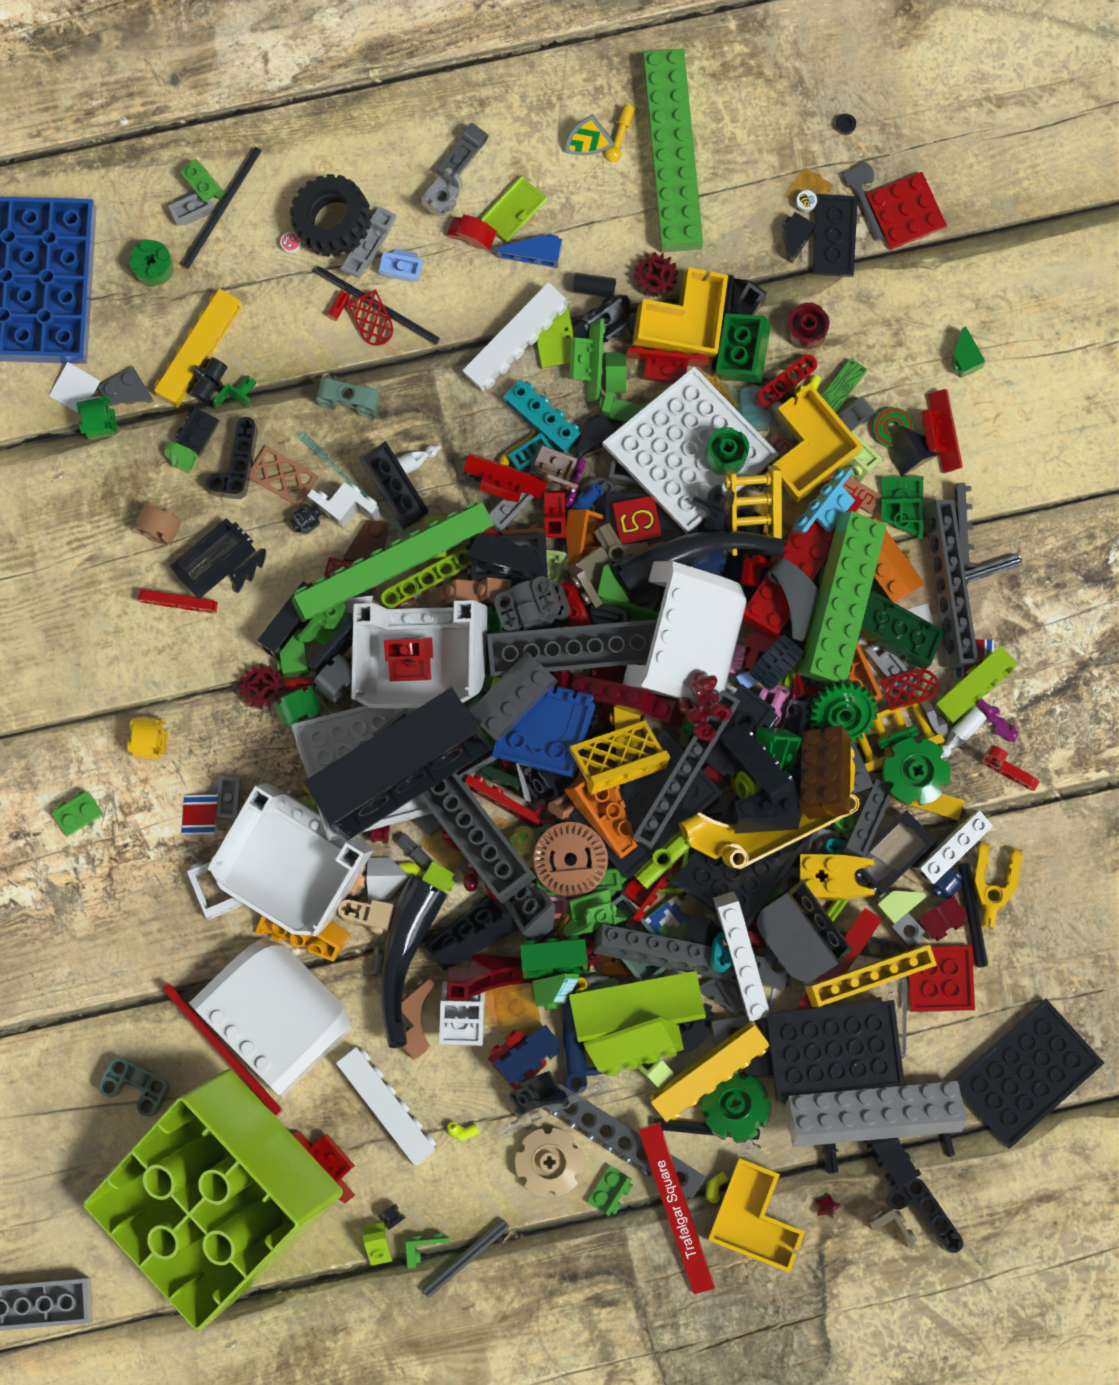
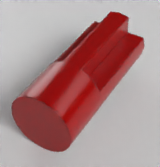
(338, 305)
(299, 683)

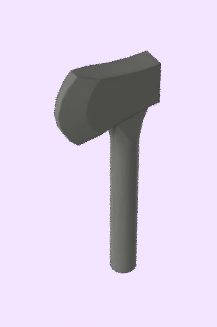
(855, 178)

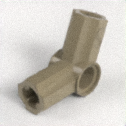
(610, 542)

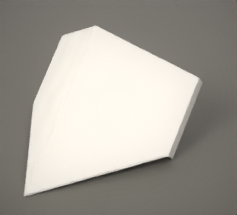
(383, 878)

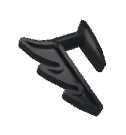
(239, 576)

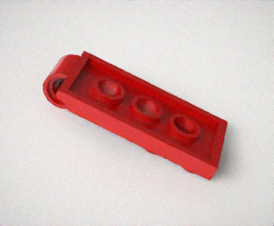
(497, 797)

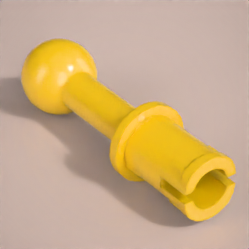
(614, 153)

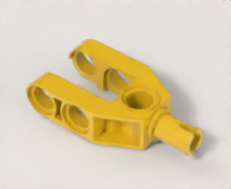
(1004, 894)

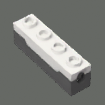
(951, 846)

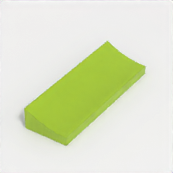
(626, 1005)

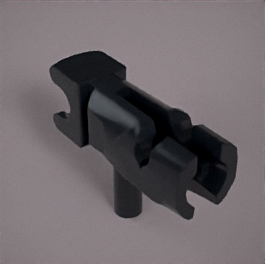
(716, 508)

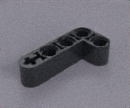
(237, 458)
(929, 1218)

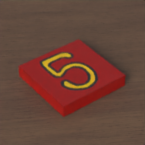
(637, 520)

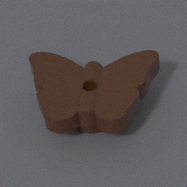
(615, 968)

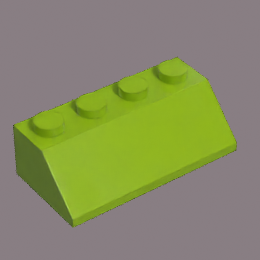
(635, 1046)

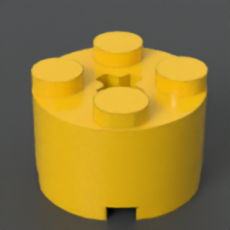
(147, 738)

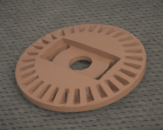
(566, 879)

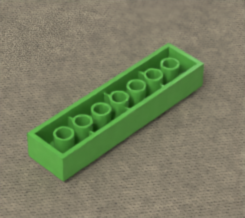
(842, 598)

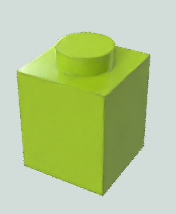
(440, 877)

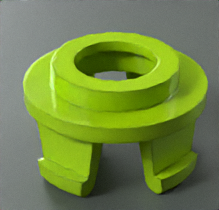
(744, 783)

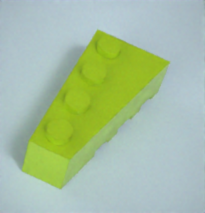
(975, 685)

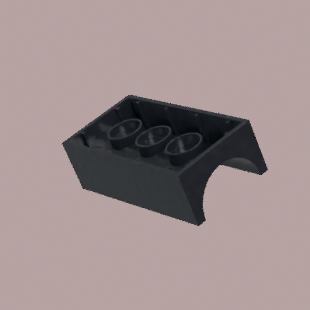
(398, 764)

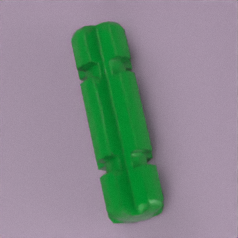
(897, 736)

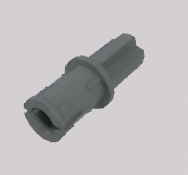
(414, 851)

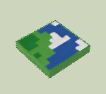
(668, 919)

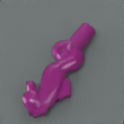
(571, 494)
(1001, 727)

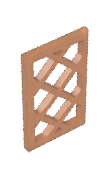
(298, 470)

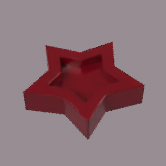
(827, 1206)

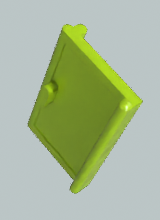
(514, 206)
(555, 342)

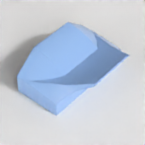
(401, 265)

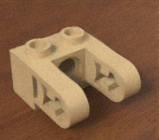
(373, 916)

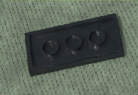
(835, 235)

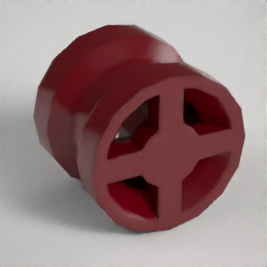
(380, 834)

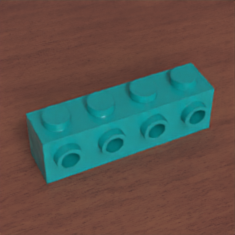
(542, 417)

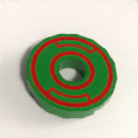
(886, 417)

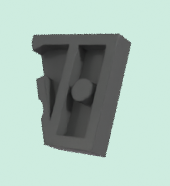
(125, 388)
(723, 993)

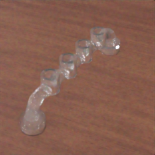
(506, 1130)

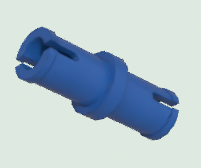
(586, 499)

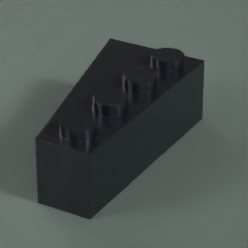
(471, 933)

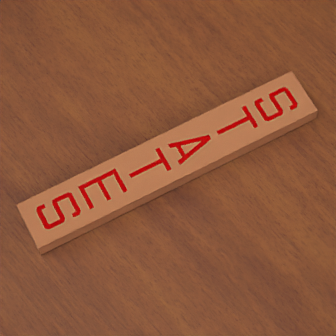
(870, 497)

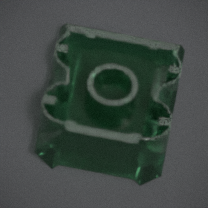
(502, 776)

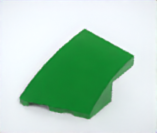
(903, 503)

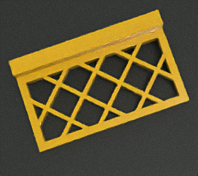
(623, 773)

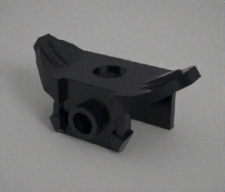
(618, 310)
(798, 716)
(537, 1092)

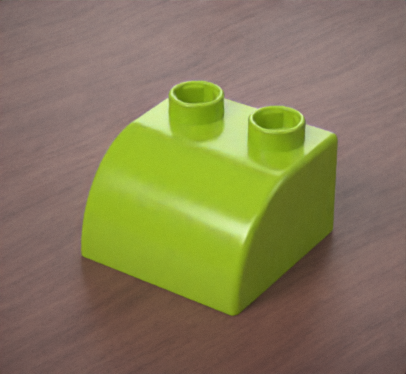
(212, 1197)

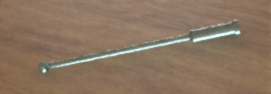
(324, 456)

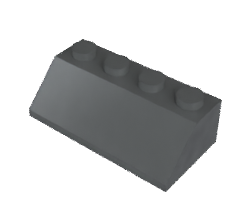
(512, 696)

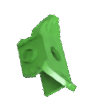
(324, 625)
(592, 912)

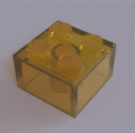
(516, 1008)

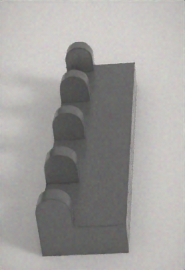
(961, 514)
(868, 819)

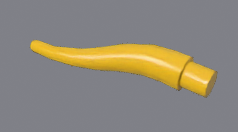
(505, 459)

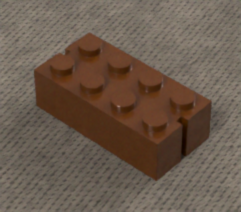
(825, 772)

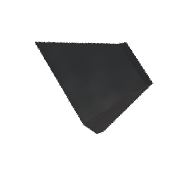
(746, 297)
(910, 451)

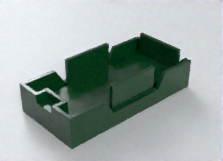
(900, 631)

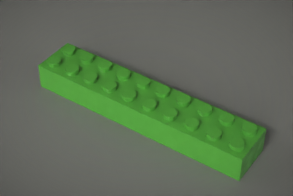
(673, 150)
(391, 562)

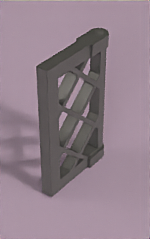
(476, 765)

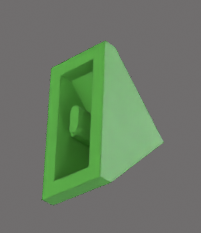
(616, 372)
(612, 585)

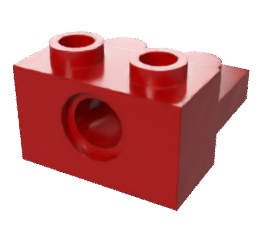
(417, 649)

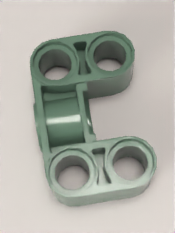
(364, 399)
(138, 1078)

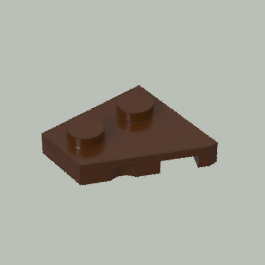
(369, 539)

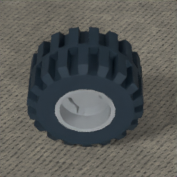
(776, 662)

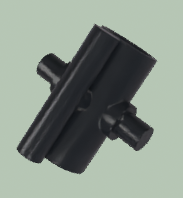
(207, 379)

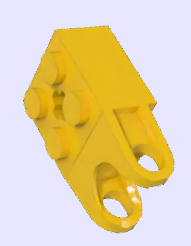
(839, 873)

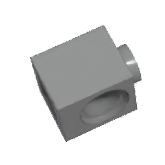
(905, 921)

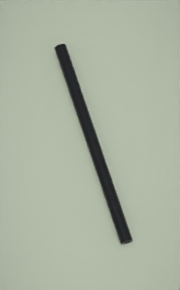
(221, 208)
(392, 314)

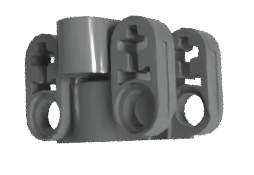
(532, 605)

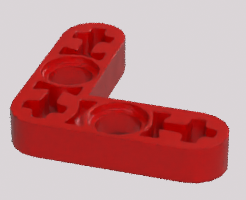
(995, 759)

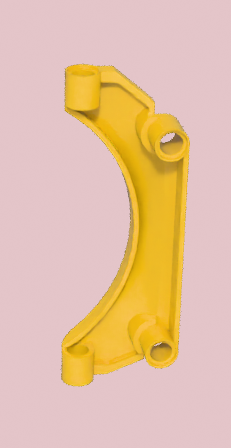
(719, 839)

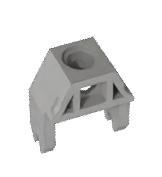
(446, 185)

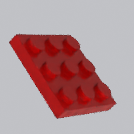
(906, 210)
(946, 985)

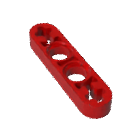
(786, 381)
(177, 601)

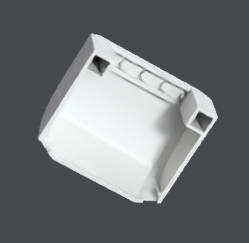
(692, 633)
(458, 652)
(285, 864)
(273, 1013)

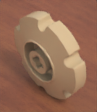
(558, 1147)

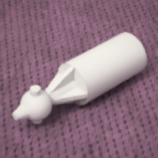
(413, 460)
(963, 730)

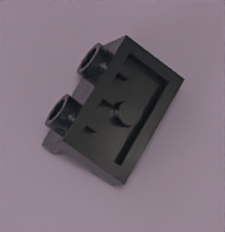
(197, 430)

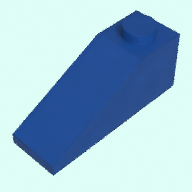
(537, 250)

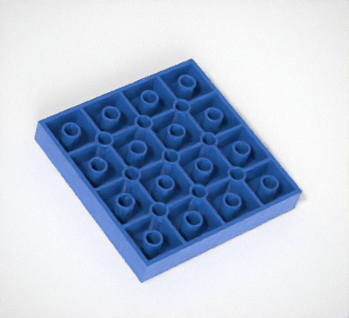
(46, 278)

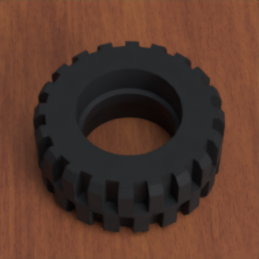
(314, 198)

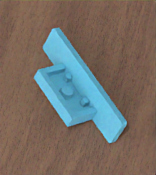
(828, 505)

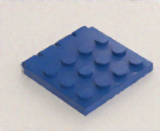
(548, 732)

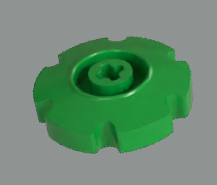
(900, 773)
(743, 1122)

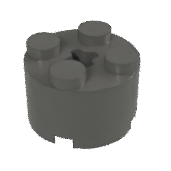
(334, 679)

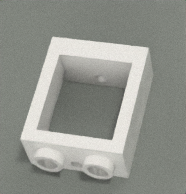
(216, 910)

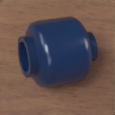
(947, 884)

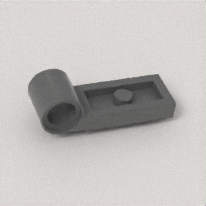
(465, 150)
(857, 414)

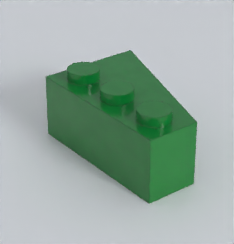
(780, 744)

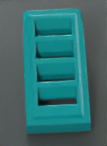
(540, 438)

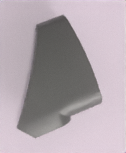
(800, 594)

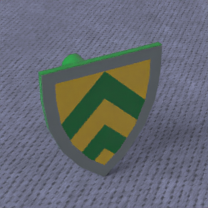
(588, 138)

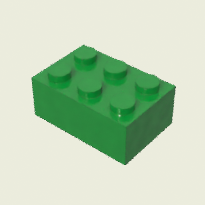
(743, 348)
(554, 957)

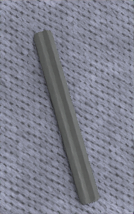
(465, 1258)

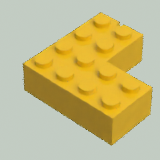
(692, 324)
(823, 441)
(743, 1223)

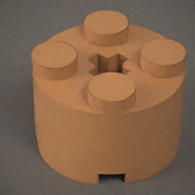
(157, 524)

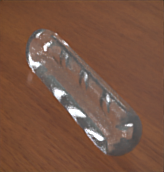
(897, 991)

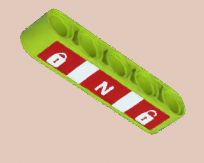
(421, 588)

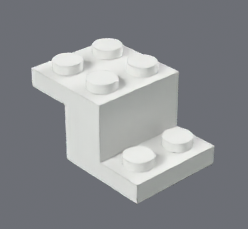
(344, 504)
(461, 1020)

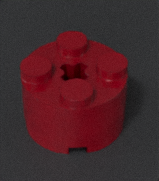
(807, 337)

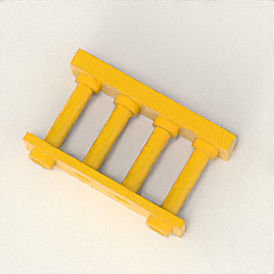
(772, 499)
(874, 764)

